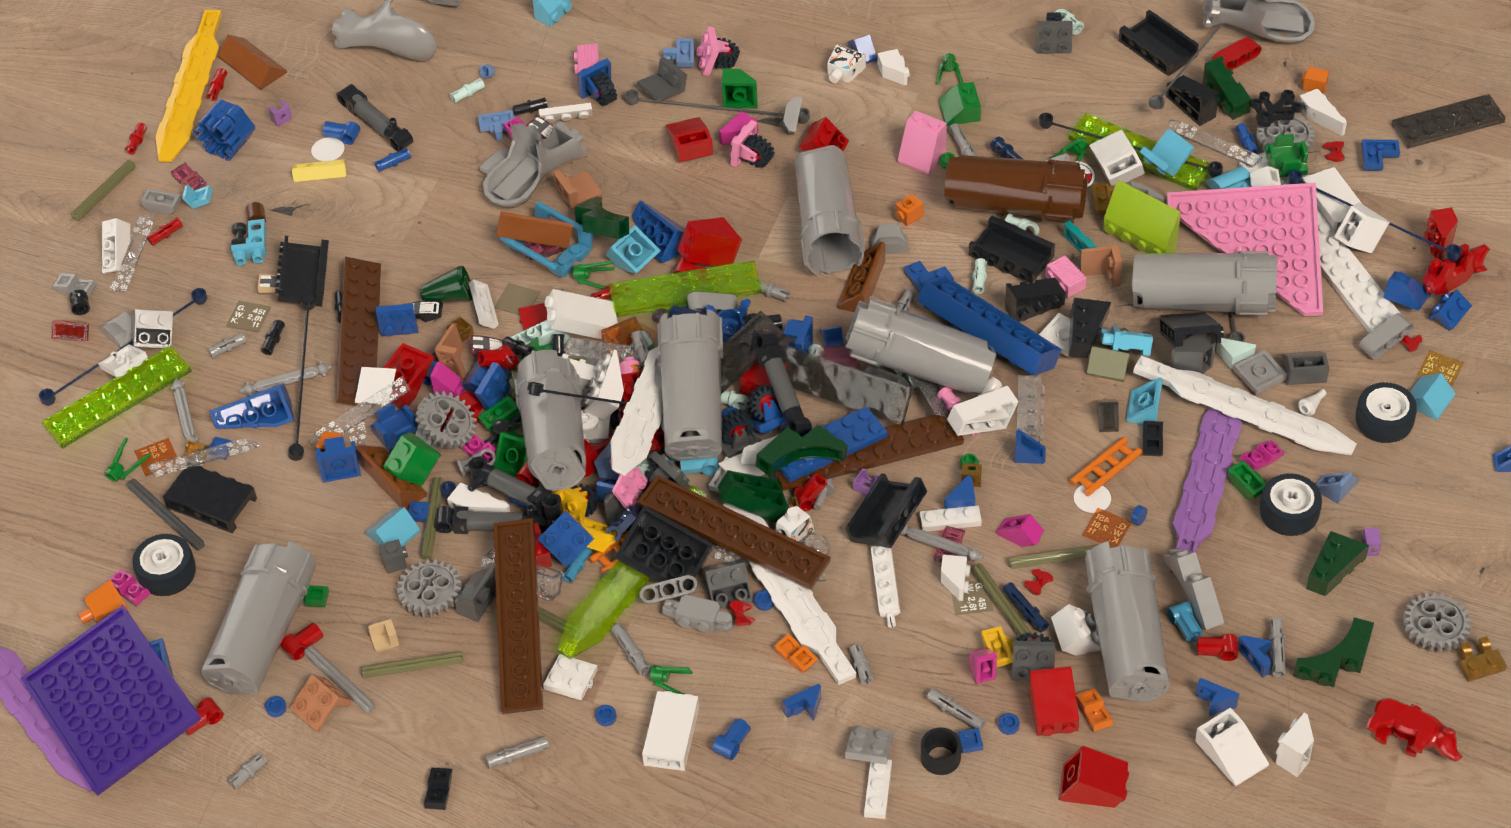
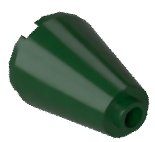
(448, 287)

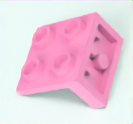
(630, 487)

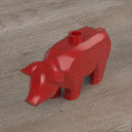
(1448, 275)
(1413, 726)

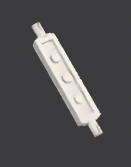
(886, 583)

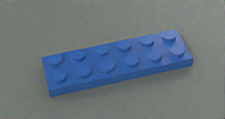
(856, 430)

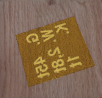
(1439, 363)

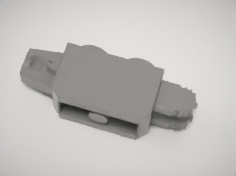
(698, 614)

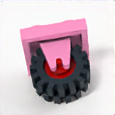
(716, 52)
(751, 147)

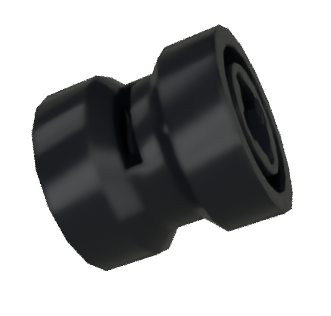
(79, 302)

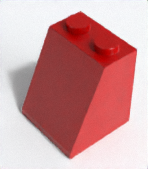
(709, 242)
(1053, 701)
(1094, 778)

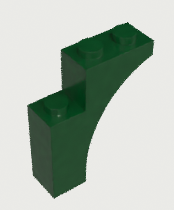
(600, 221)
(792, 447)
(1347, 655)

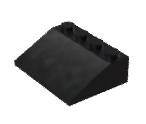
(663, 549)

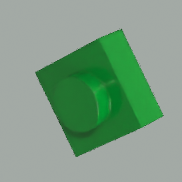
(316, 596)

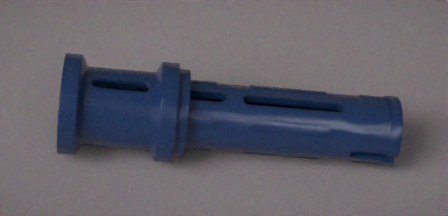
(1005, 150)

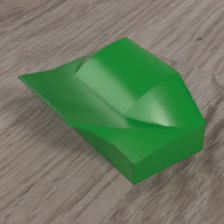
(505, 410)
(1246, 480)

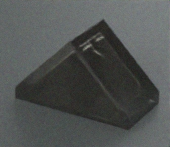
(1108, 415)

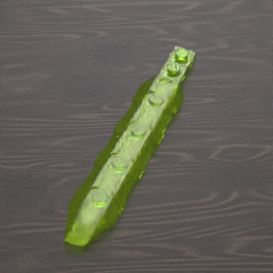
(605, 604)

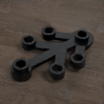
(1265, 118)

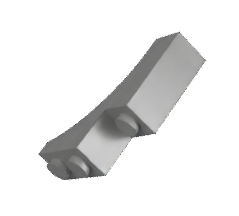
(1196, 586)

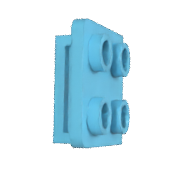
(1168, 153)

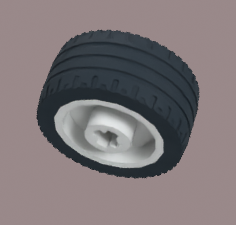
(1386, 412)
(1290, 504)
(164, 564)

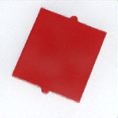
(532, 315)

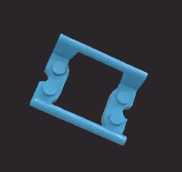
(564, 263)

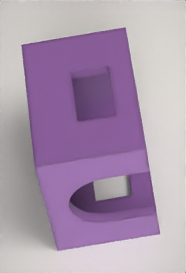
(282, 115)
(858, 484)
(1372, 538)

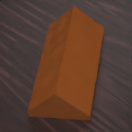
(250, 62)
(534, 229)
(863, 278)
(401, 491)

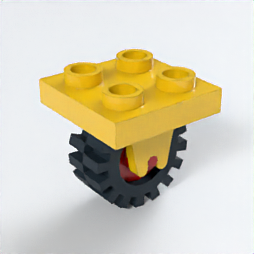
(578, 500)

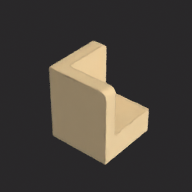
(383, 635)

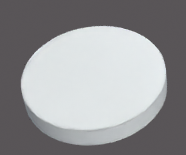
(589, 421)

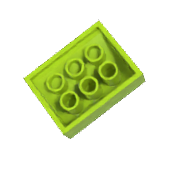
(1141, 220)

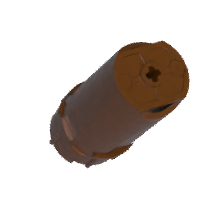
(1017, 186)

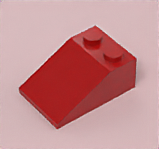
(413, 366)

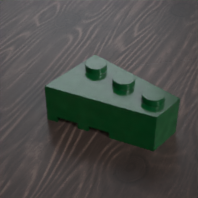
(754, 494)

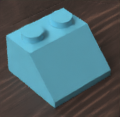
(550, 10)
(633, 251)

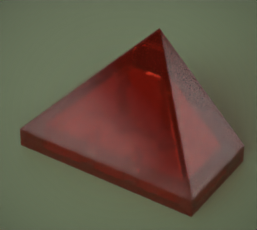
(70, 330)

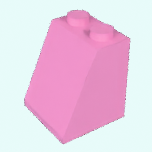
(922, 142)

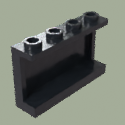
(1159, 43)
(1013, 250)
(301, 271)
(1176, 325)
(209, 497)
(885, 511)

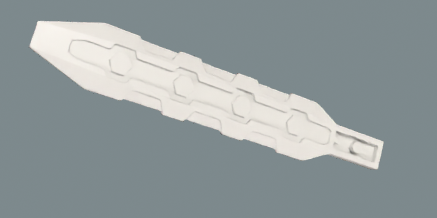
(1242, 405)
(640, 419)
(803, 613)

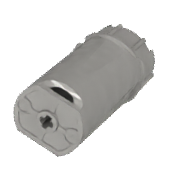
(829, 221)
(1206, 281)
(918, 346)
(691, 384)
(551, 420)
(258, 617)
(1127, 621)

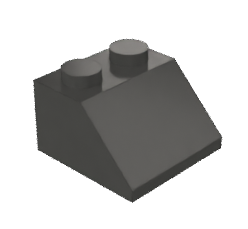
(477, 595)

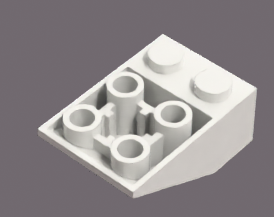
(1117, 158)
(605, 385)
(1231, 747)

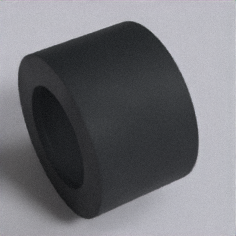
(940, 738)

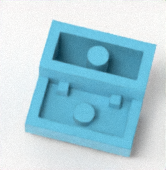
(1234, 178)

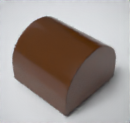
(255, 211)

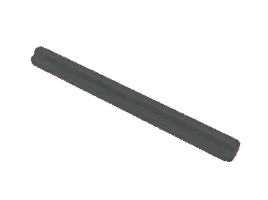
(163, 512)

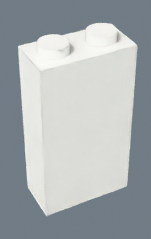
(1332, 183)
(579, 313)
(671, 730)

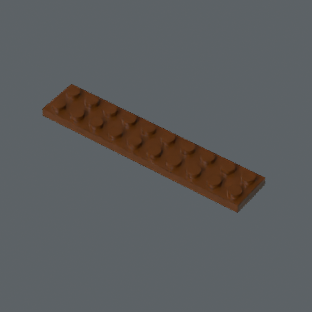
(358, 325)
(903, 442)
(735, 532)
(518, 616)

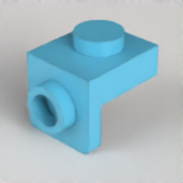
(198, 197)

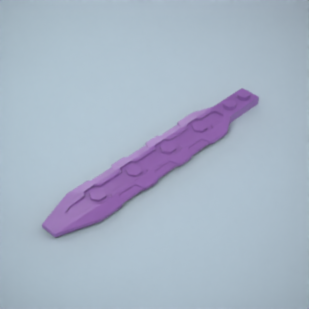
(1206, 479)
(26, 710)

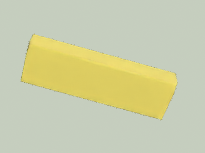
(319, 170)

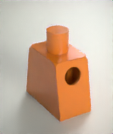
(101, 603)

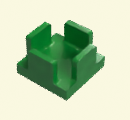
(1287, 155)

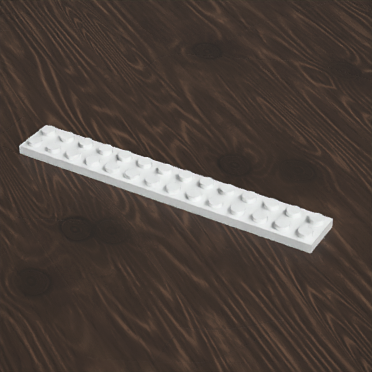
(1346, 272)

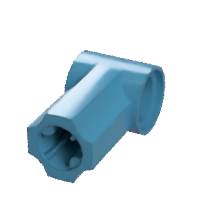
(1183, 617)

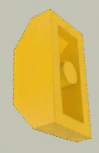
(602, 539)
(1000, 644)

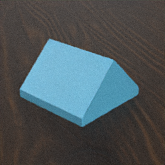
(1432, 395)
(1145, 402)
(394, 526)

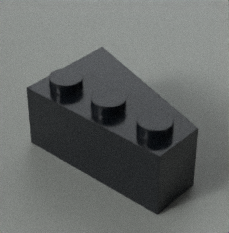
(1194, 99)
(1033, 298)
(1085, 324)

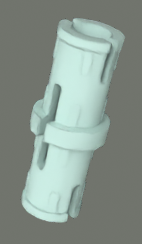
(467, 90)
(979, 276)

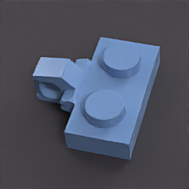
(682, 54)
(494, 122)

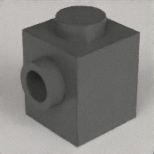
(394, 556)

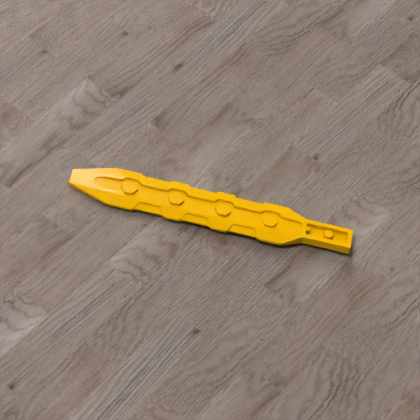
(188, 88)

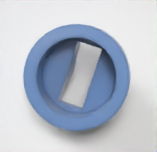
(487, 71)

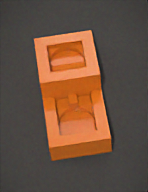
(795, 654)
(1094, 710)

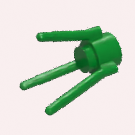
(949, 64)
(1077, 147)
(583, 271)
(115, 469)
(661, 674)

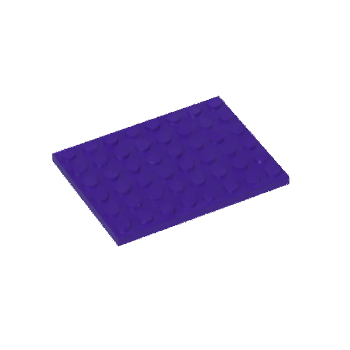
(110, 699)

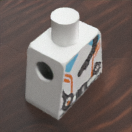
(845, 64)
(795, 524)

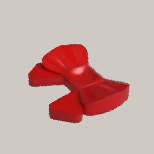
(1336, 155)
(1412, 344)
(1043, 577)
(738, 608)

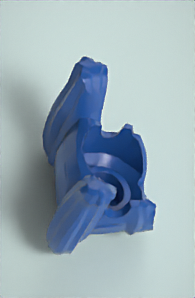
(732, 318)

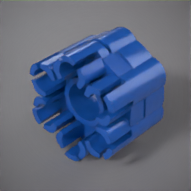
(226, 128)

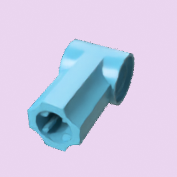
(707, 466)

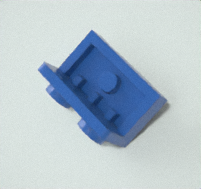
(1450, 309)

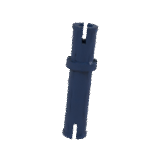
(1030, 613)

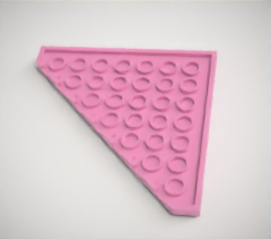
(1263, 219)

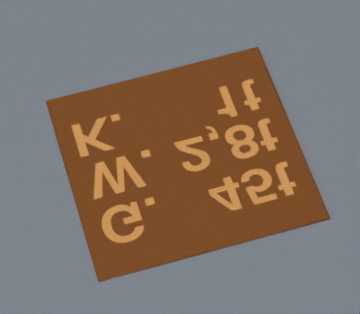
(159, 452)
(1106, 527)

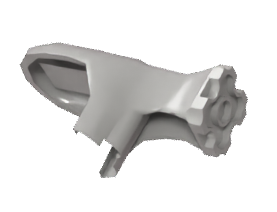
(1262, 17)
(386, 31)
(529, 161)

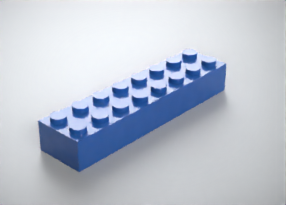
(989, 323)

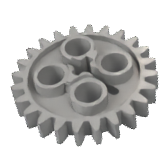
(1301, 130)
(458, 427)
(429, 587)
(1437, 622)

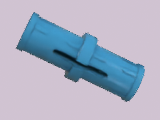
(576, 565)

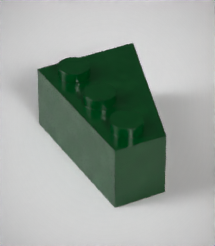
(1232, 95)
(1334, 562)

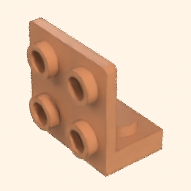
(577, 188)
(1102, 261)
(449, 351)
(318, 701)

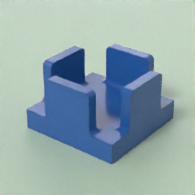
(801, 331)
(393, 424)
(337, 461)

